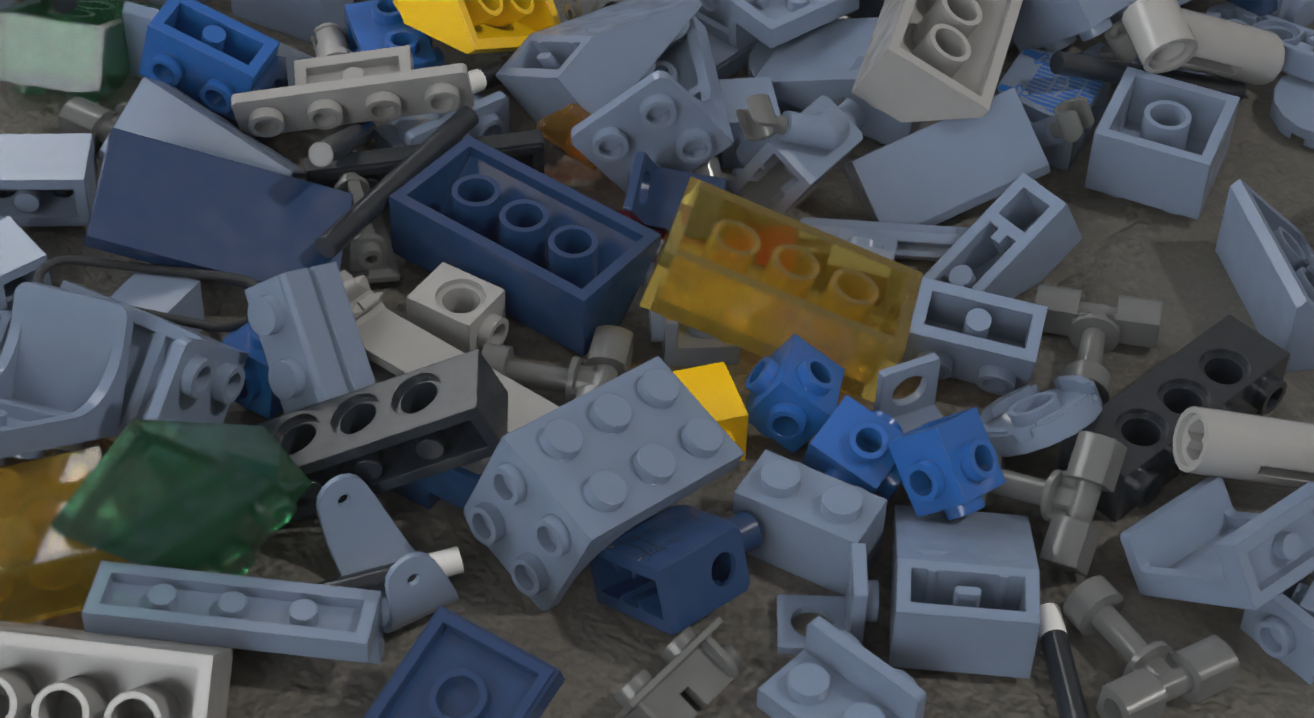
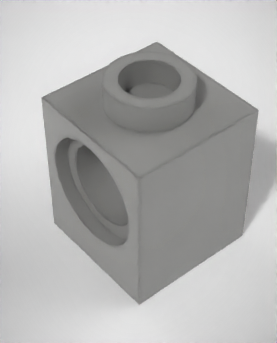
(459, 309)

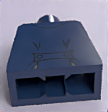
(676, 566)

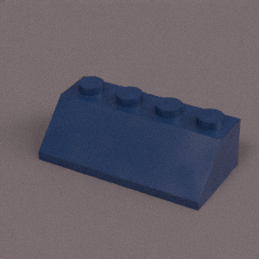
(547, 245)

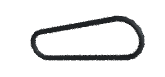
(157, 269)

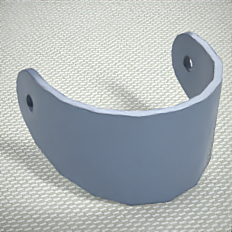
(365, 537)

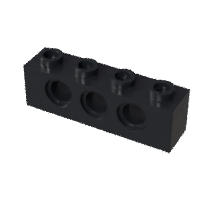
(1220, 370)
(397, 428)

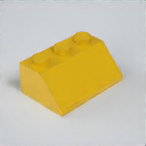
(479, 24)

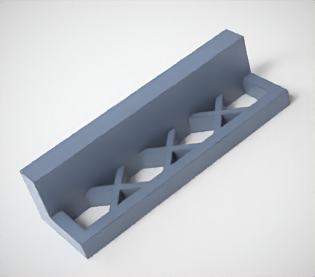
(236, 612)

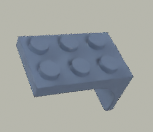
(669, 115)
(62, 370)
(175, 371)
(591, 474)

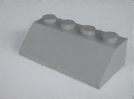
(936, 58)
(108, 676)

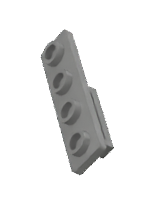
(353, 90)

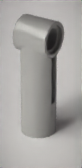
(1186, 39)
(1244, 447)

